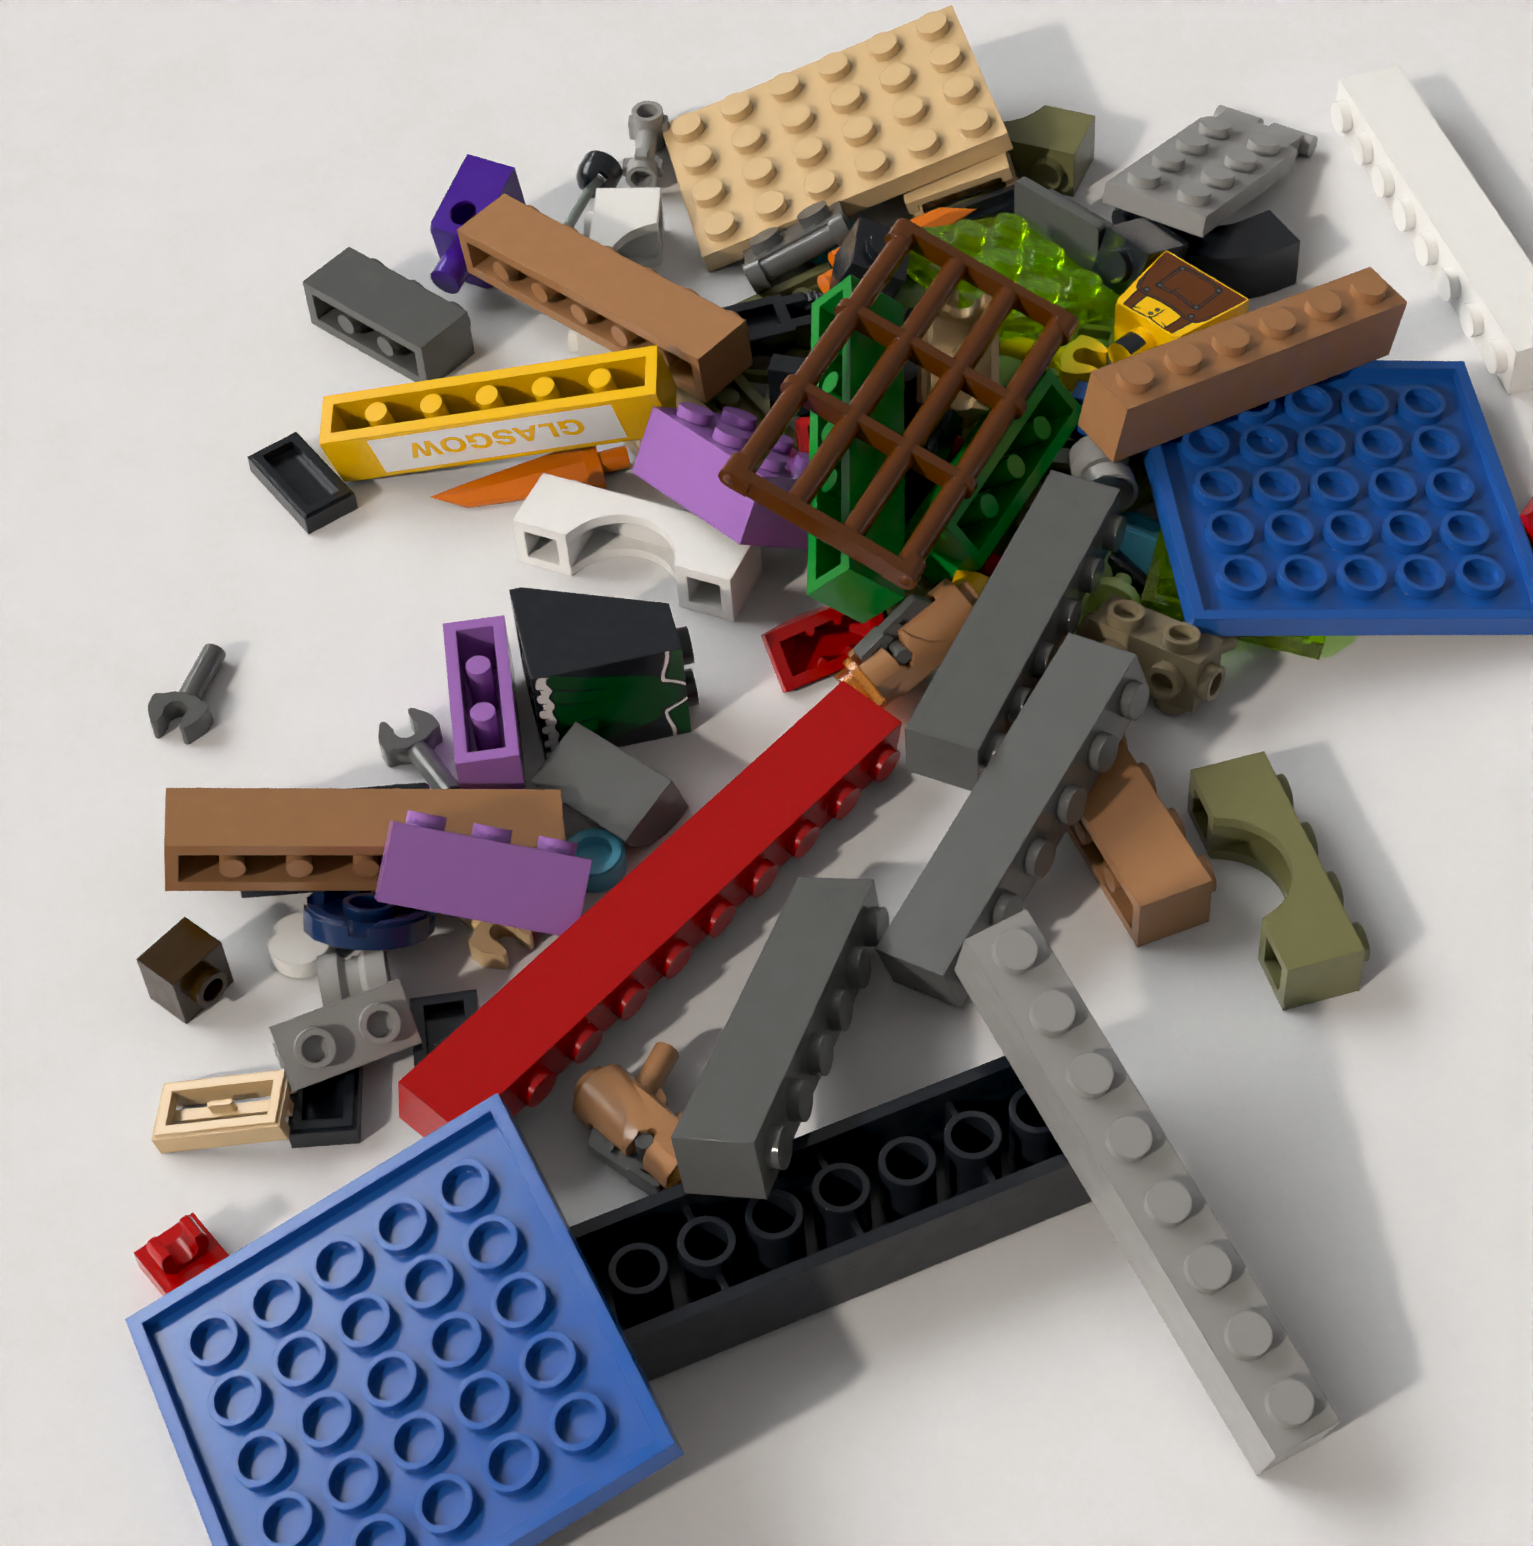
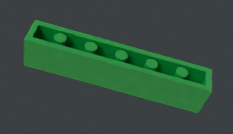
(831, 574)

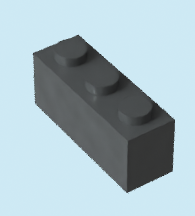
(389, 316)

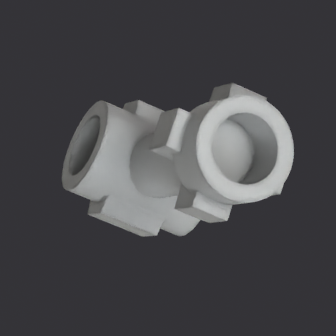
(647, 129)

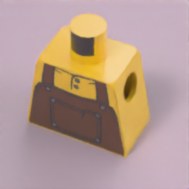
(1169, 304)

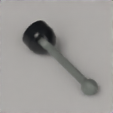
(588, 180)

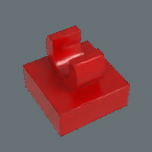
(179, 1254)

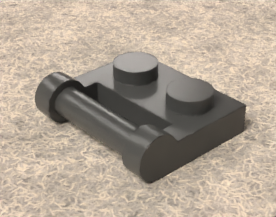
(778, 252)

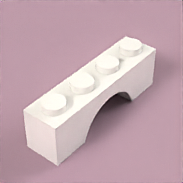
(633, 226)
(577, 524)

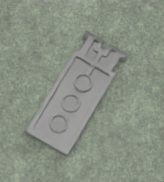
(1208, 170)

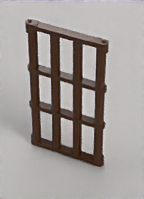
(907, 449)

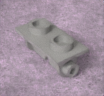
(344, 1035)

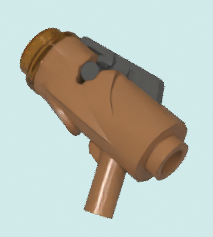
(908, 643)
(632, 1119)

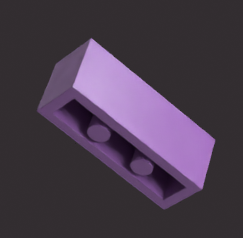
(483, 705)
(482, 875)

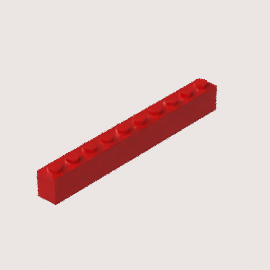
(656, 915)

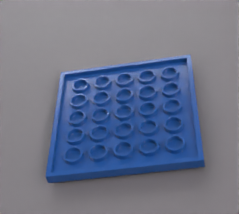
(1347, 512)
(406, 1362)

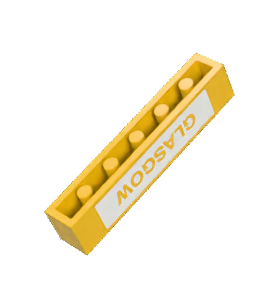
(495, 414)

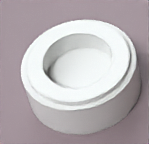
(293, 950)

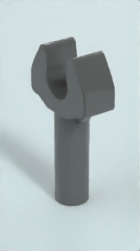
(188, 700)
(418, 749)

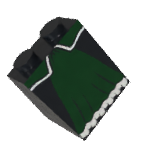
(603, 666)

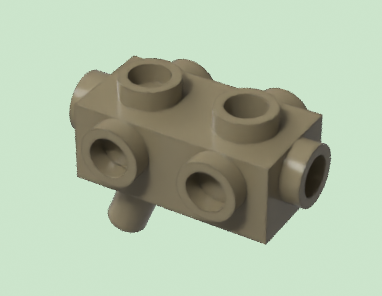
(1174, 655)

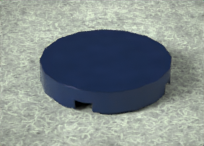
(361, 923)

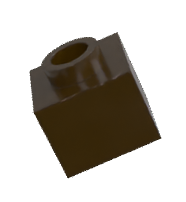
(185, 970)

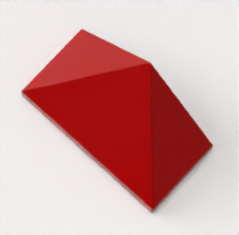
(813, 645)

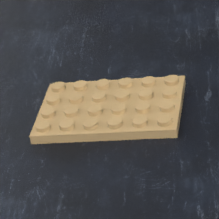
(833, 131)

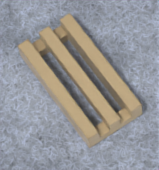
(222, 1120)

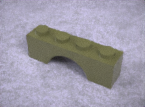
(1053, 147)
(1308, 940)

